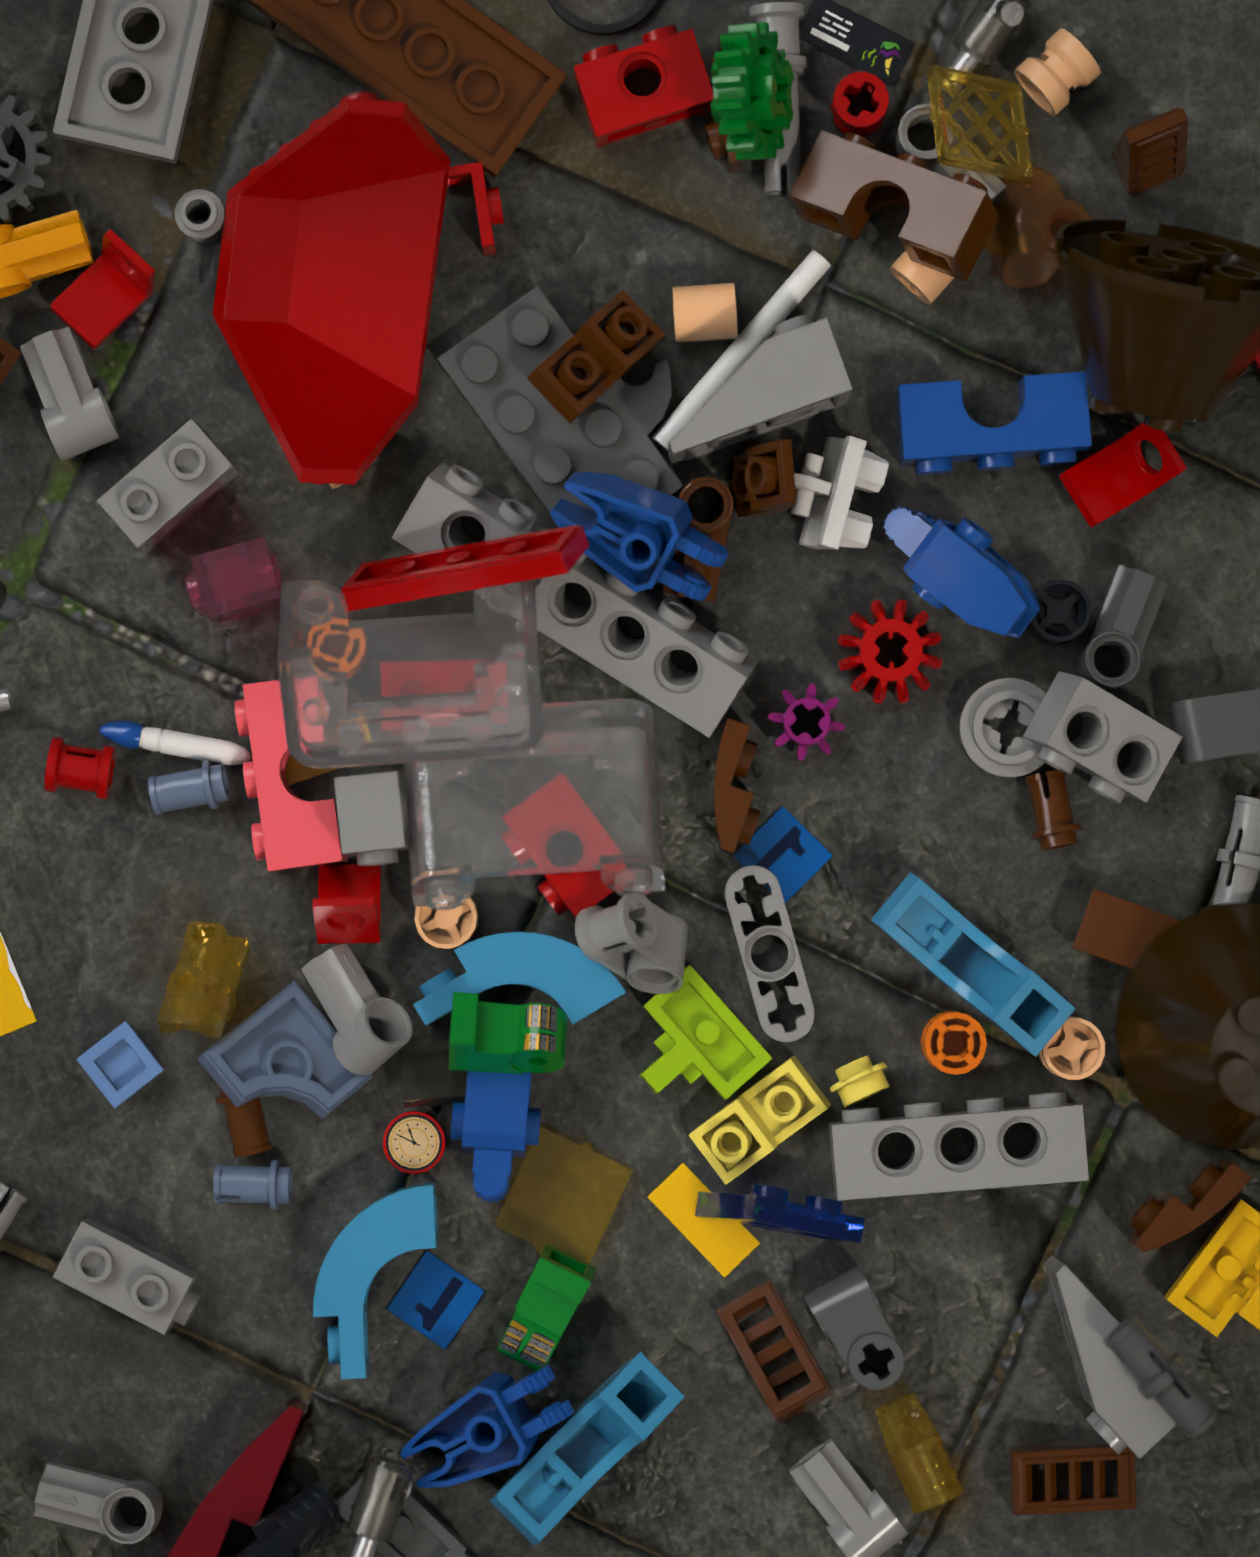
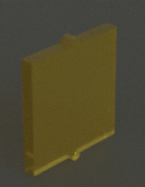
(563, 1196)

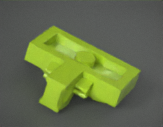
(701, 1040)

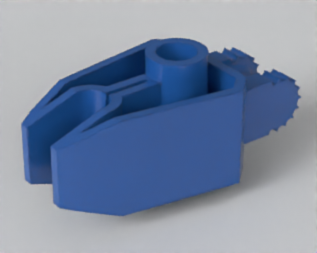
(638, 533)
(962, 571)
(495, 1128)
(487, 1429)

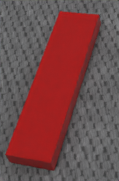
(465, 567)

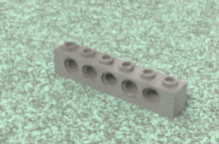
(592, 630)

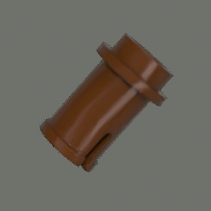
(1054, 813)
(245, 1126)

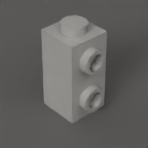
(128, 1277)

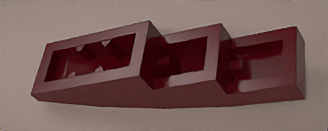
(242, 1489)

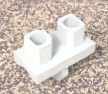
(827, 489)

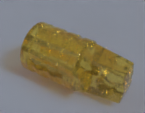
(917, 1454)

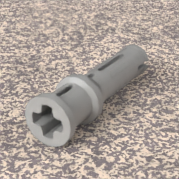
(784, 19)

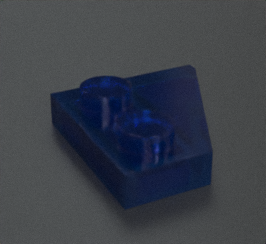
(769, 1209)

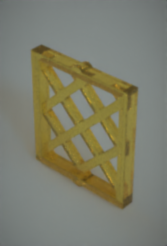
(1015, 129)

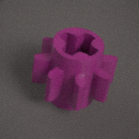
(807, 704)

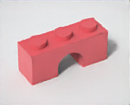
(291, 829)

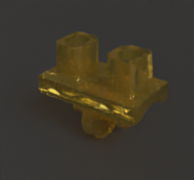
(204, 981)

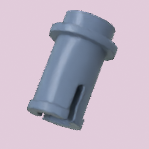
(190, 788)
(253, 1184)

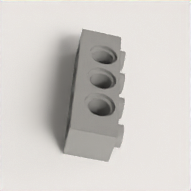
(1056, 1157)

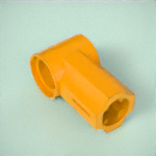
(41, 251)

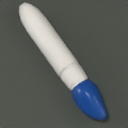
(181, 744)

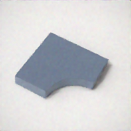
(283, 1053)

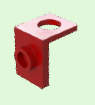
(486, 199)
(105, 292)
(1120, 474)
(348, 904)

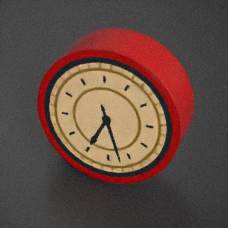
(414, 1142)

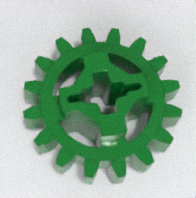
(752, 91)

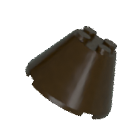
(1160, 316)
(1194, 1026)

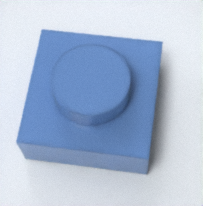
(121, 1064)

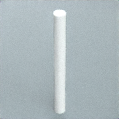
(748, 341)

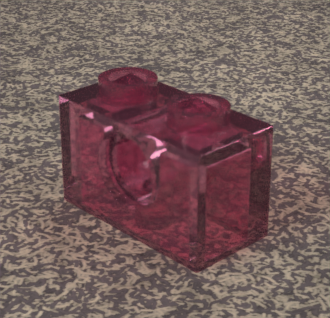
(235, 582)

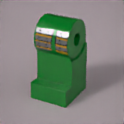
(506, 1036)
(545, 1307)

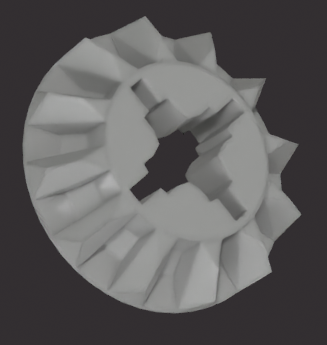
(983, 743)

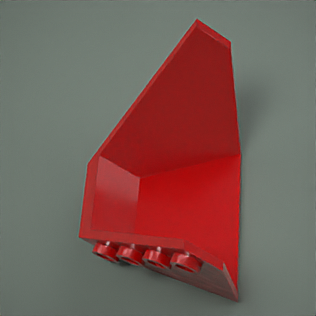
(335, 282)

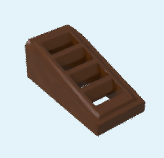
(1152, 152)
(799, 1400)
(1021, 1479)

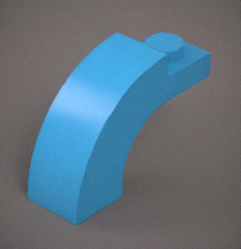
(527, 960)
(972, 965)
(379, 1233)
(586, 1447)

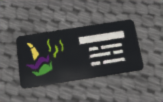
(855, 40)

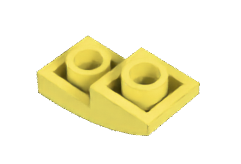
(759, 1119)

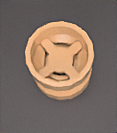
(1062, 68)
(440, 927)
(1081, 1048)

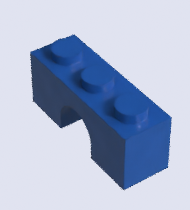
(938, 430)

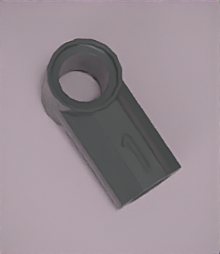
(1123, 624)

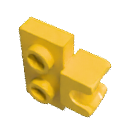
(1223, 1273)

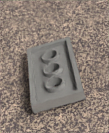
(167, 63)

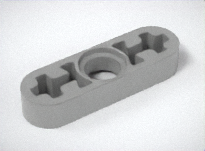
(796, 994)

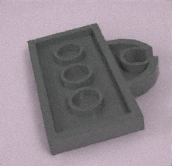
(542, 445)

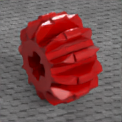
(868, 650)

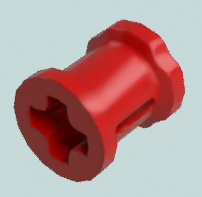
(852, 87)
(79, 768)

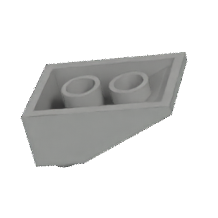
(779, 384)
(1105, 1382)

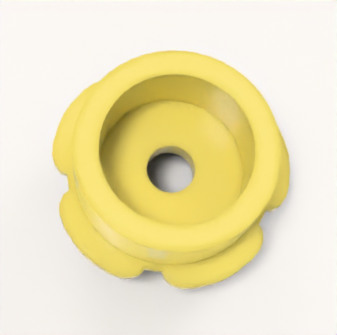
(859, 1081)

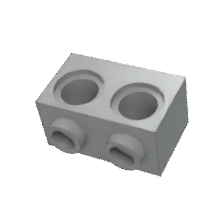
(167, 487)
(1105, 730)
(372, 817)

